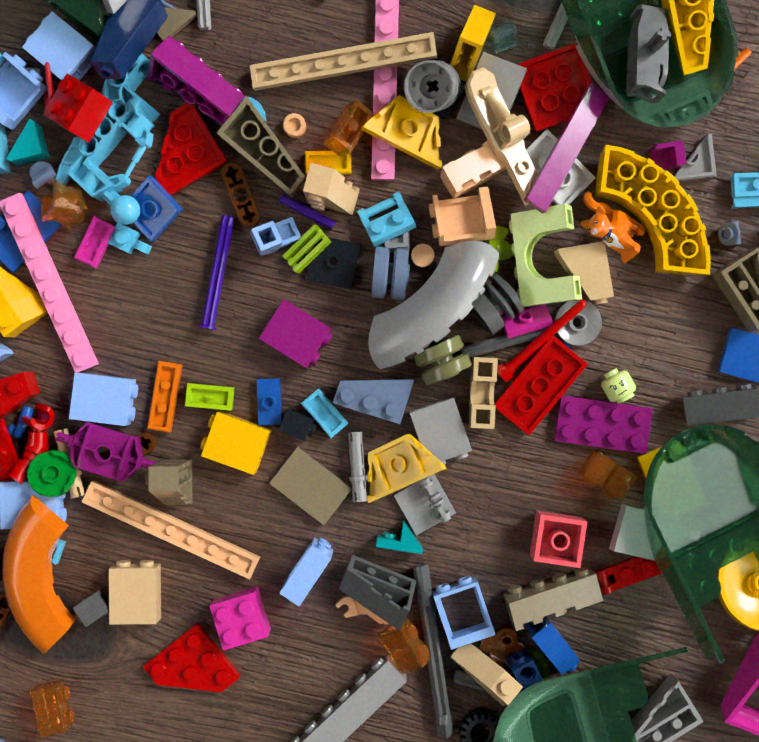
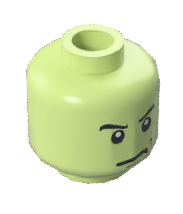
(618, 386)

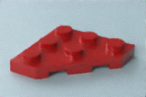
(187, 151)
(192, 663)

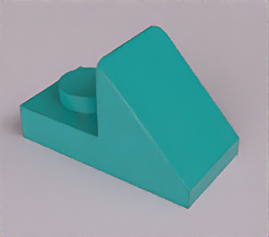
(406, 542)

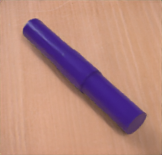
(307, 211)

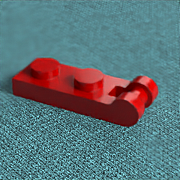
(626, 573)

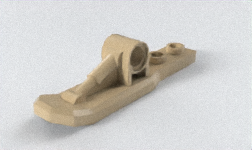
(501, 129)

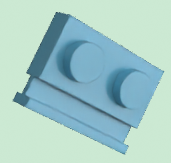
(745, 190)

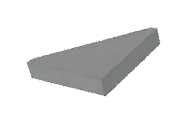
(700, 163)

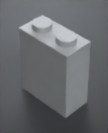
(441, 430)

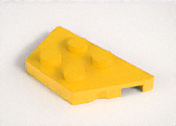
(407, 130)
(399, 465)

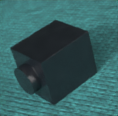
(297, 424)

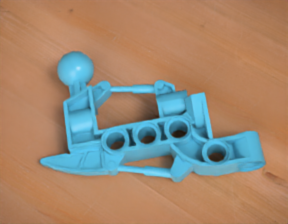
(83, 163)

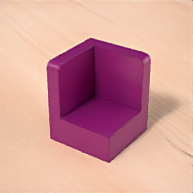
(669, 155)

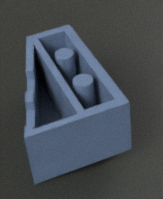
(375, 397)

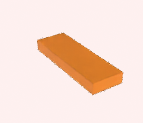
(164, 396)

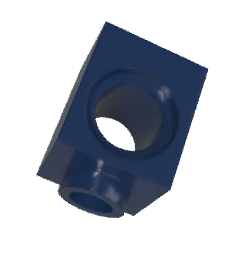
(523, 669)

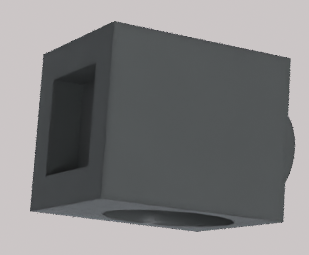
(92, 607)

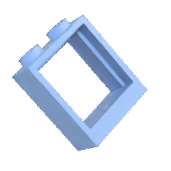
(307, 571)
(469, 634)

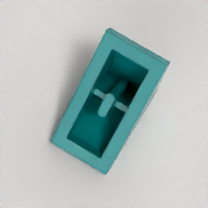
(29, 146)

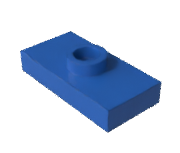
(269, 401)

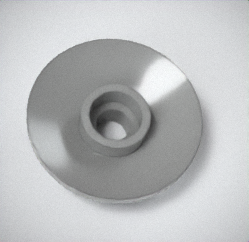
(589, 324)

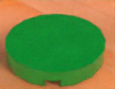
(51, 474)

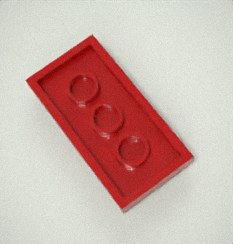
(540, 385)

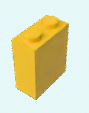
(235, 442)

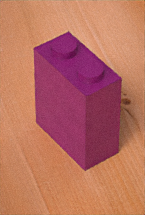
(296, 334)

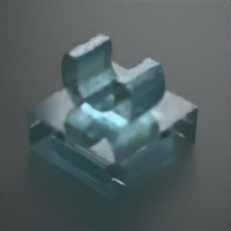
(504, 37)

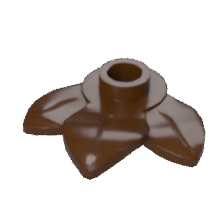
(500, 648)

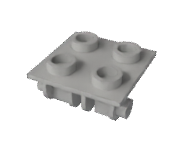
(425, 504)

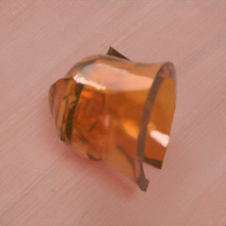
(65, 207)

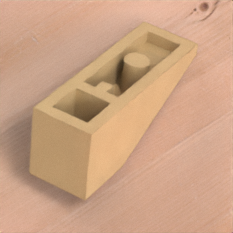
(487, 673)

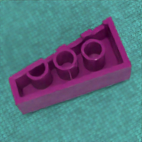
(193, 80)

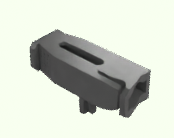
(648, 53)

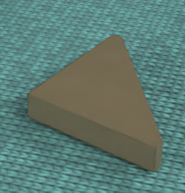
(175, 22)

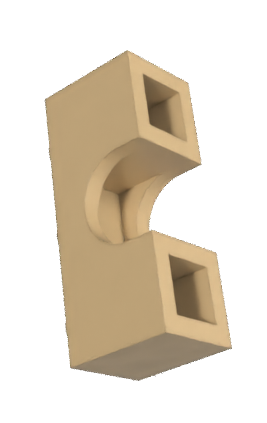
(482, 393)

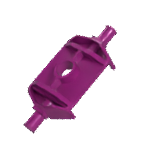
(125, 451)

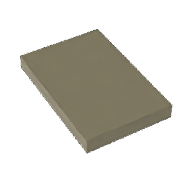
(310, 485)

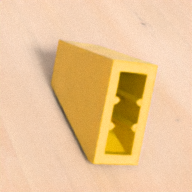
(472, 41)

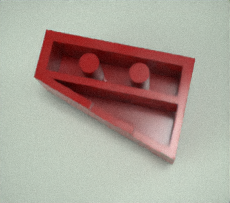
(16, 392)

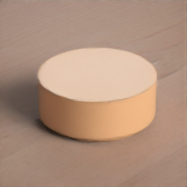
(294, 125)
(422, 255)

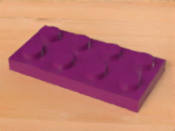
(603, 424)

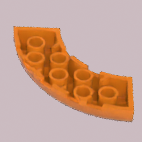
(29, 575)

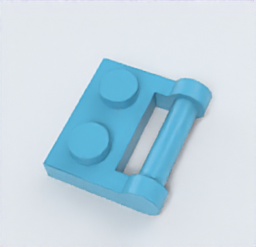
(390, 224)

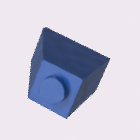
(553, 645)

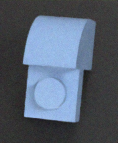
(273, 236)

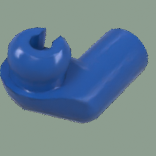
(19, 429)

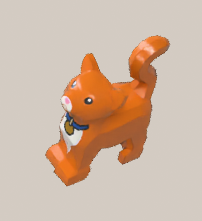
(613, 228)

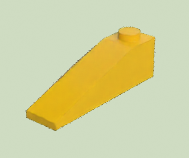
(690, 31)
(19, 305)

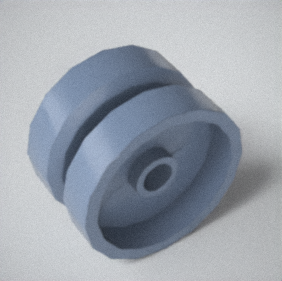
(390, 273)

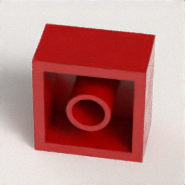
(77, 107)

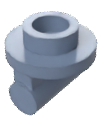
(41, 173)
(729, 233)

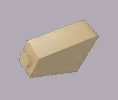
(592, 266)

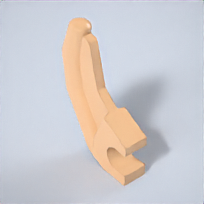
(356, 608)

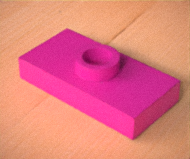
(94, 242)
(527, 321)

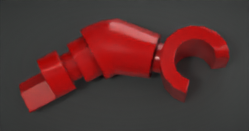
(36, 442)

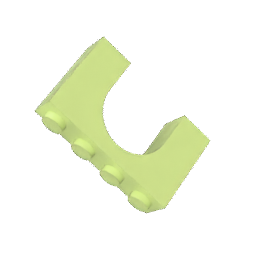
(527, 230)

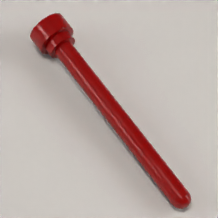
(508, 369)

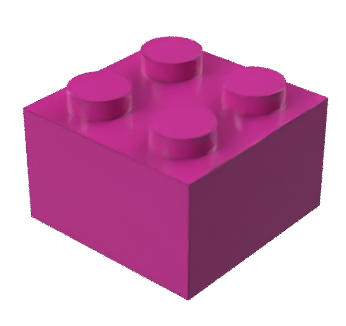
(240, 618)

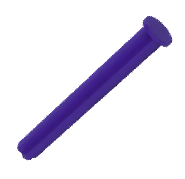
(217, 272)

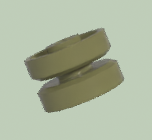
(443, 362)

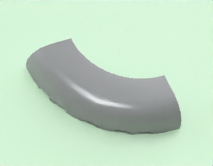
(435, 305)

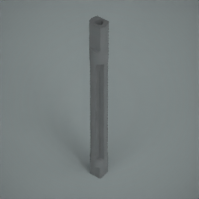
(431, 640)

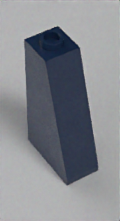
(127, 36)

